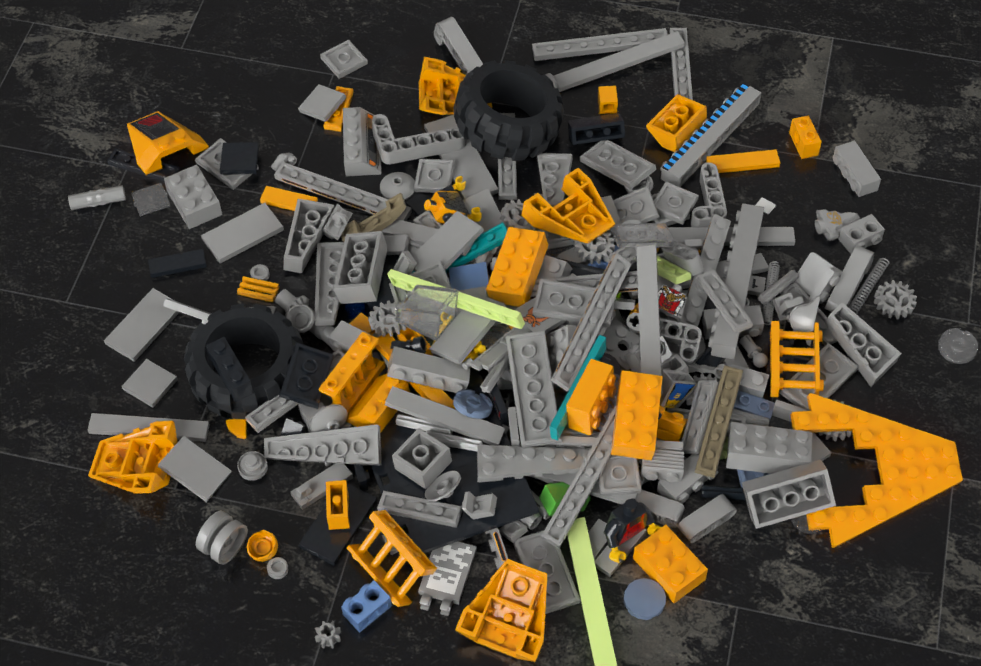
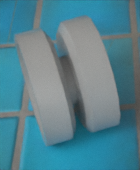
(221, 537)

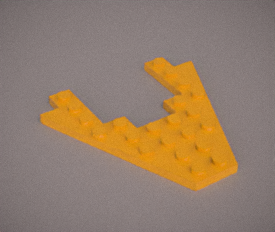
(909, 462)

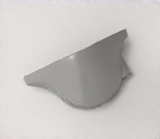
(803, 317)

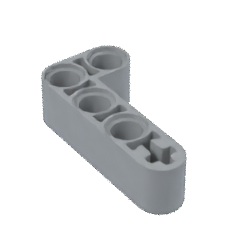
(450, 34)
(712, 197)
(851, 277)
(681, 337)

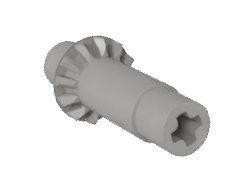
(287, 300)

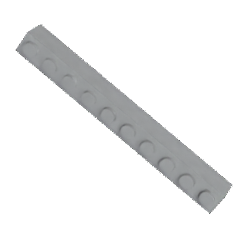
(738, 276)

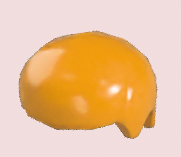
(262, 546)

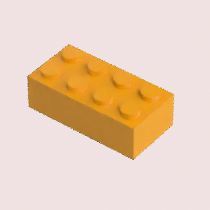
(517, 266)
(636, 415)

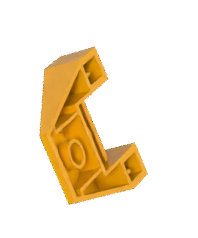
(577, 217)

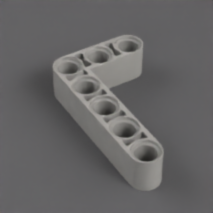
(413, 146)

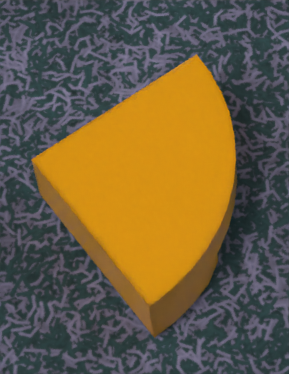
(237, 427)

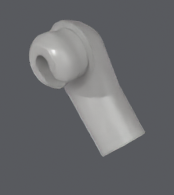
(284, 157)

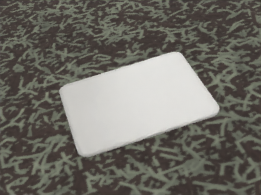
(768, 206)

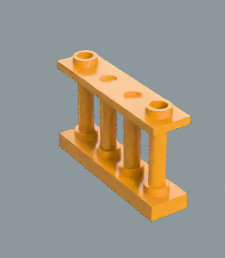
(778, 366)
(351, 377)
(408, 552)

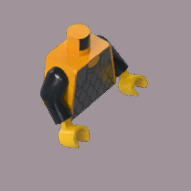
(448, 201)

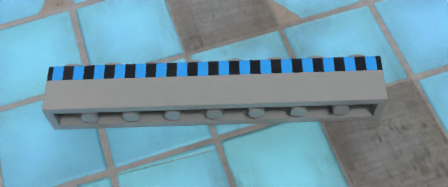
(710, 135)

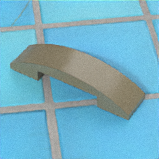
(380, 220)

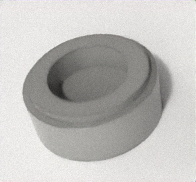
(260, 272)
(277, 568)

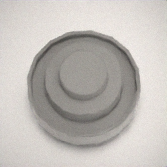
(252, 465)

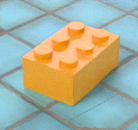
(591, 397)
(670, 563)

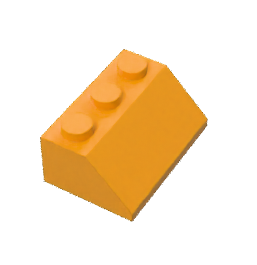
(677, 122)
(371, 406)

